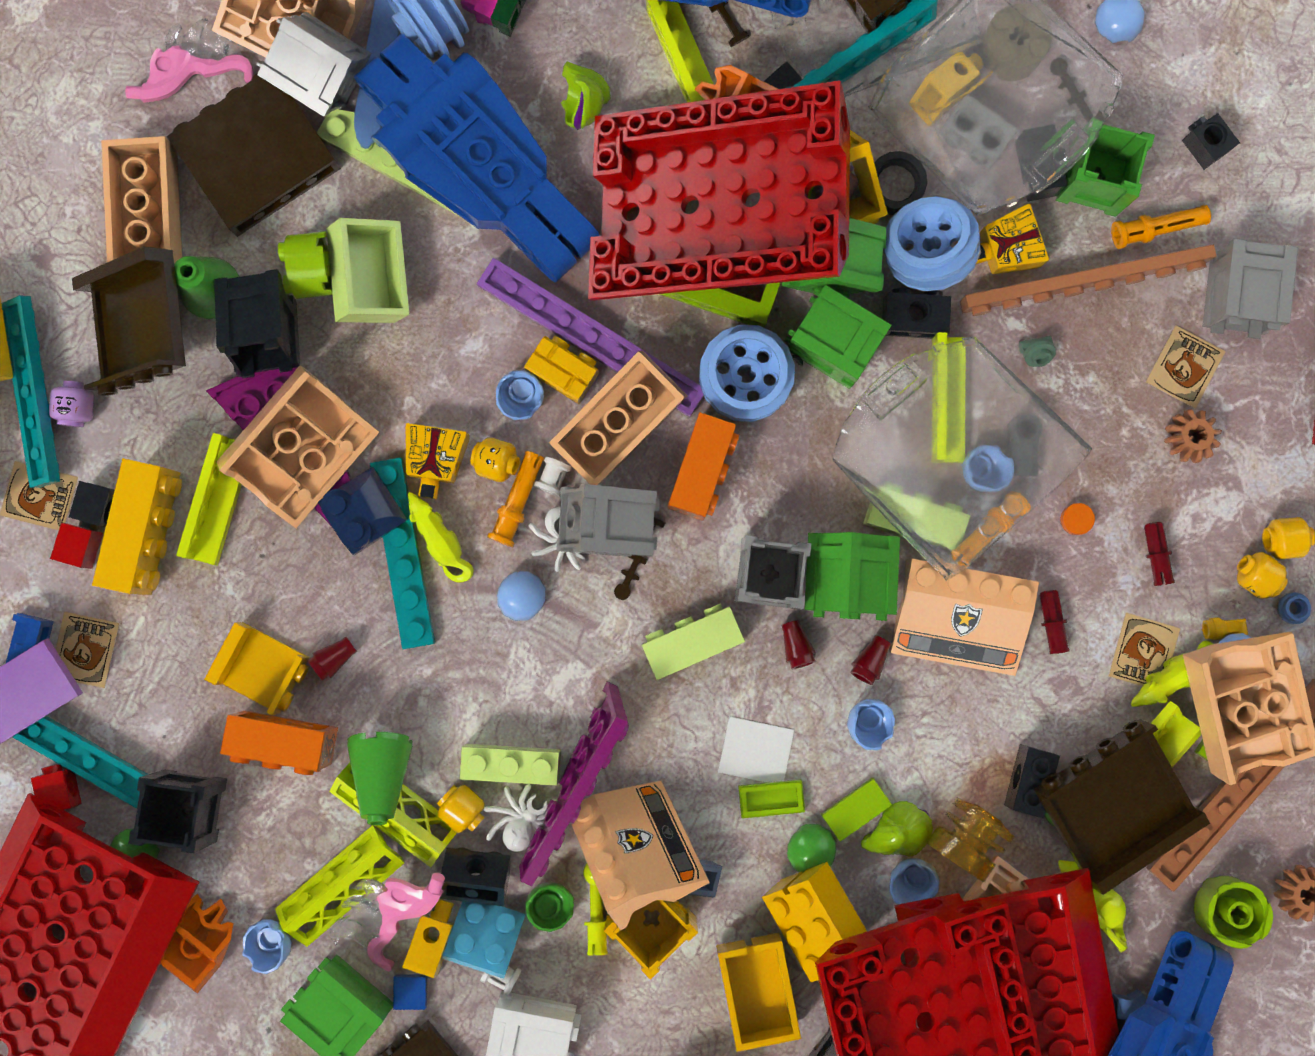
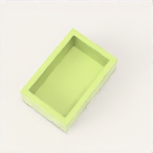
(367, 270)

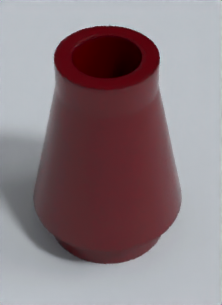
(798, 648)
(331, 658)
(870, 661)

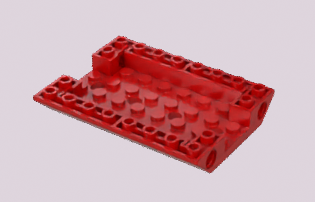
(721, 155)
(111, 942)
(1059, 959)
(961, 974)

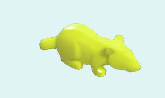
(440, 542)
(1165, 683)
(1110, 910)

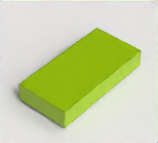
(771, 798)
(856, 809)

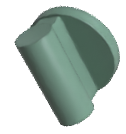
(1037, 351)

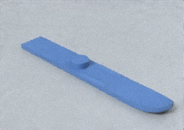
(380, 35)

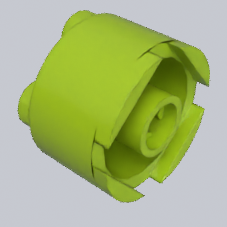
(306, 265)
(1239, 929)

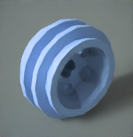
(430, 24)
(932, 260)
(754, 340)

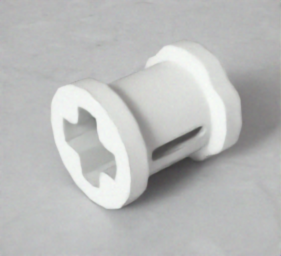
(552, 476)
(505, 984)

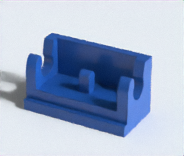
(27, 633)

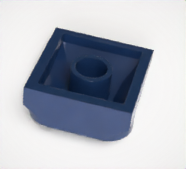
(362, 511)

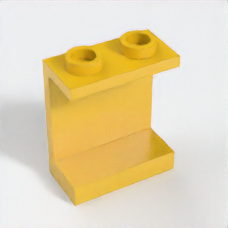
(871, 203)
(258, 667)

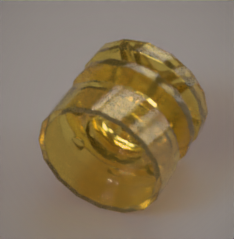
(970, 839)

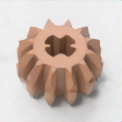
(1202, 430)
(1291, 890)

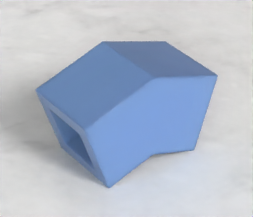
(1127, 1004)

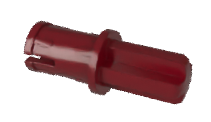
(1158, 553)
(1054, 622)

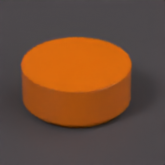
(1077, 519)

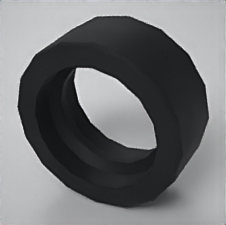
(911, 164)

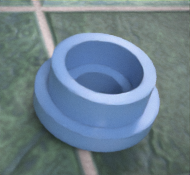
(1303, 608)

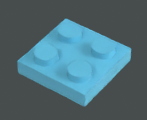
(484, 937)

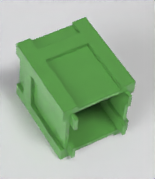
(1119, 160)
(862, 266)
(837, 336)
(852, 574)
(336, 1009)

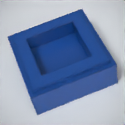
(409, 992)

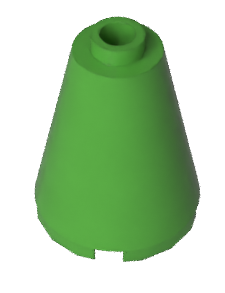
(196, 282)
(378, 773)

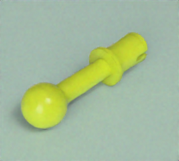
(595, 927)

